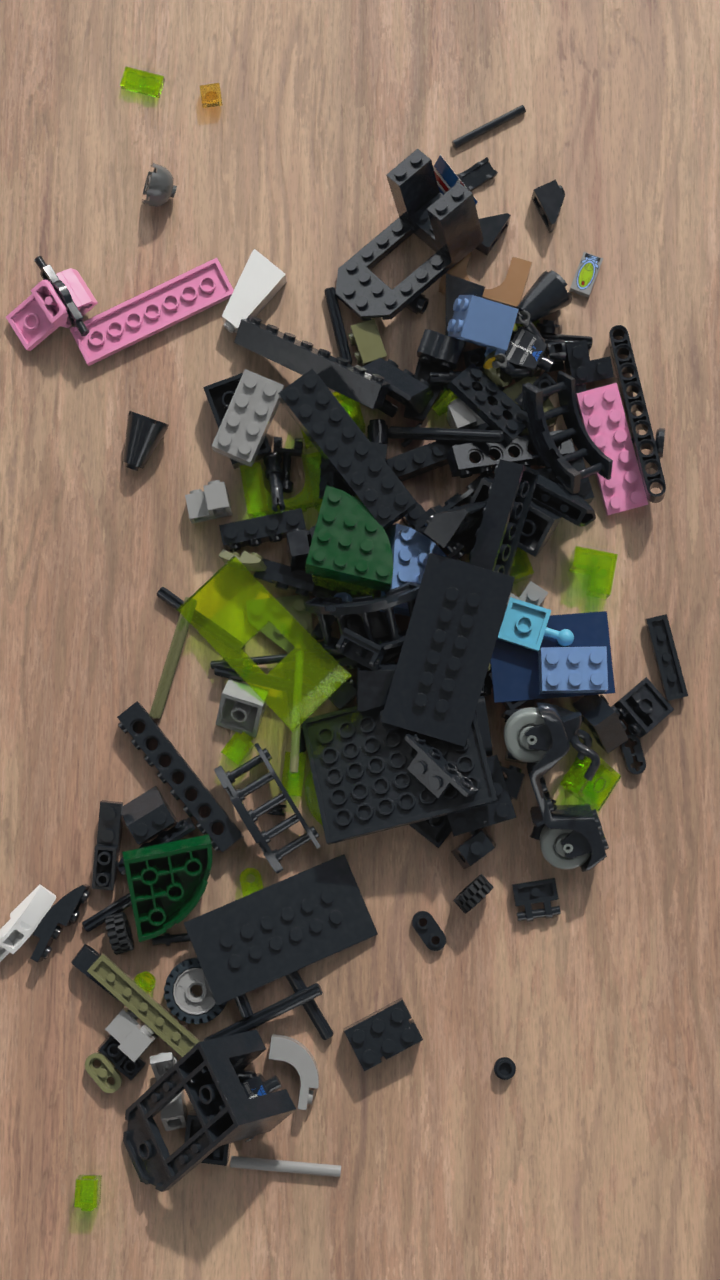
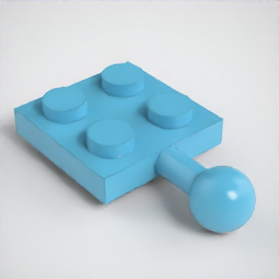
(526, 625)

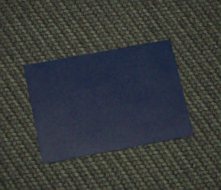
(517, 668)

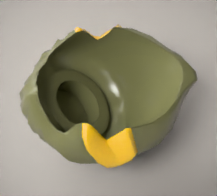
(495, 374)

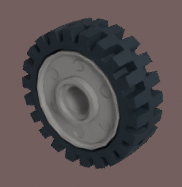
(182, 1000)

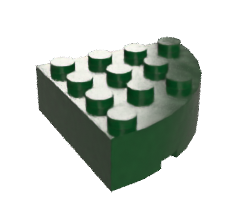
(350, 544)
(166, 882)

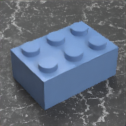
(572, 670)

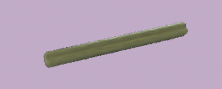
(170, 667)

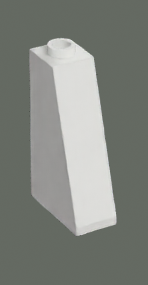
(253, 290)

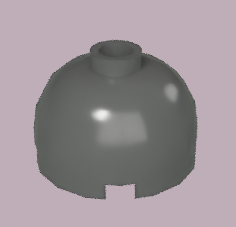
(158, 186)

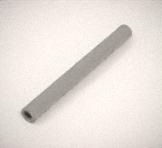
(285, 1166)

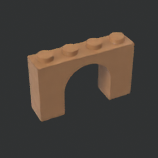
(508, 292)

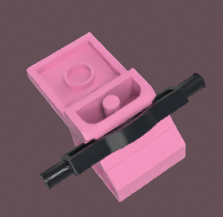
(54, 302)

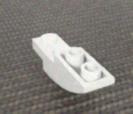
(25, 920)

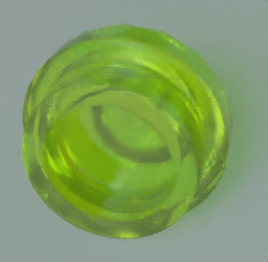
(145, 981)

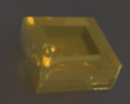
(211, 95)

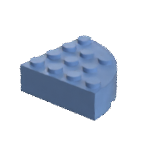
(410, 558)

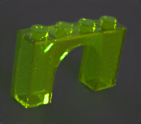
(259, 499)

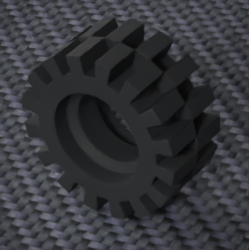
(473, 893)
(119, 933)

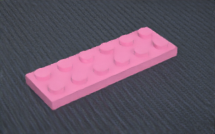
(608, 428)

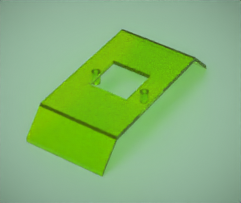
(232, 611)

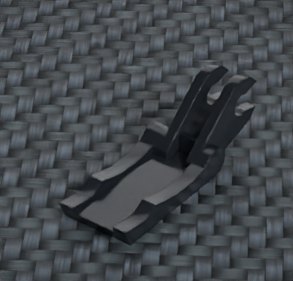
(477, 174)

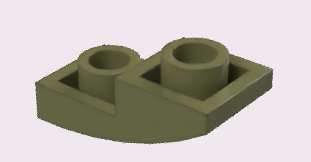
(252, 561)

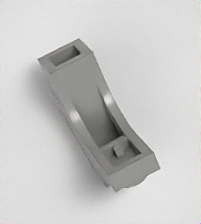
(295, 1053)
(175, 1113)

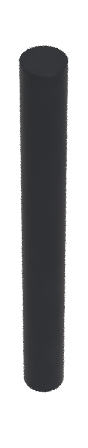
(488, 126)

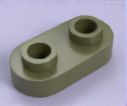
(101, 1074)

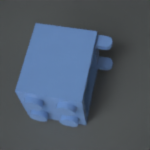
(482, 323)

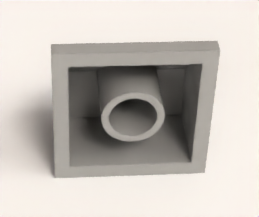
(240, 708)

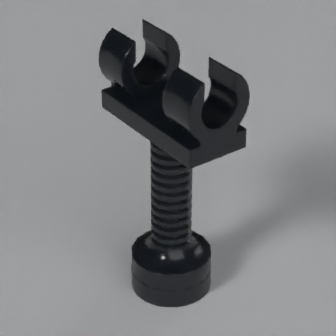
(287, 485)

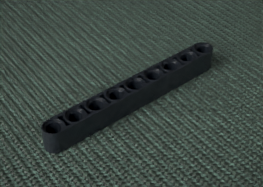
(640, 422)

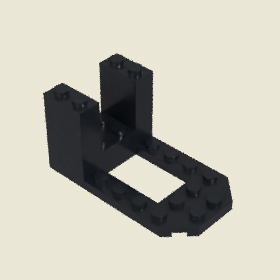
(441, 221)
(218, 1100)

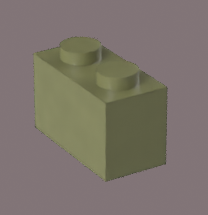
(367, 342)

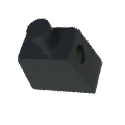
(474, 848)

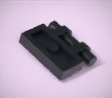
(536, 892)

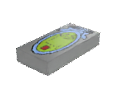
(586, 274)

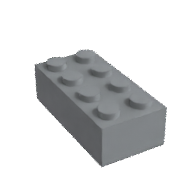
(248, 418)

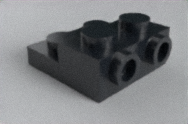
(643, 708)

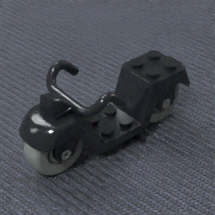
(541, 739)

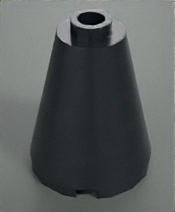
(545, 296)
(141, 439)

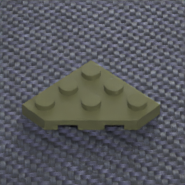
(296, 608)

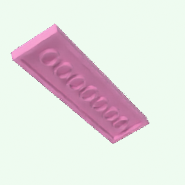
(153, 311)

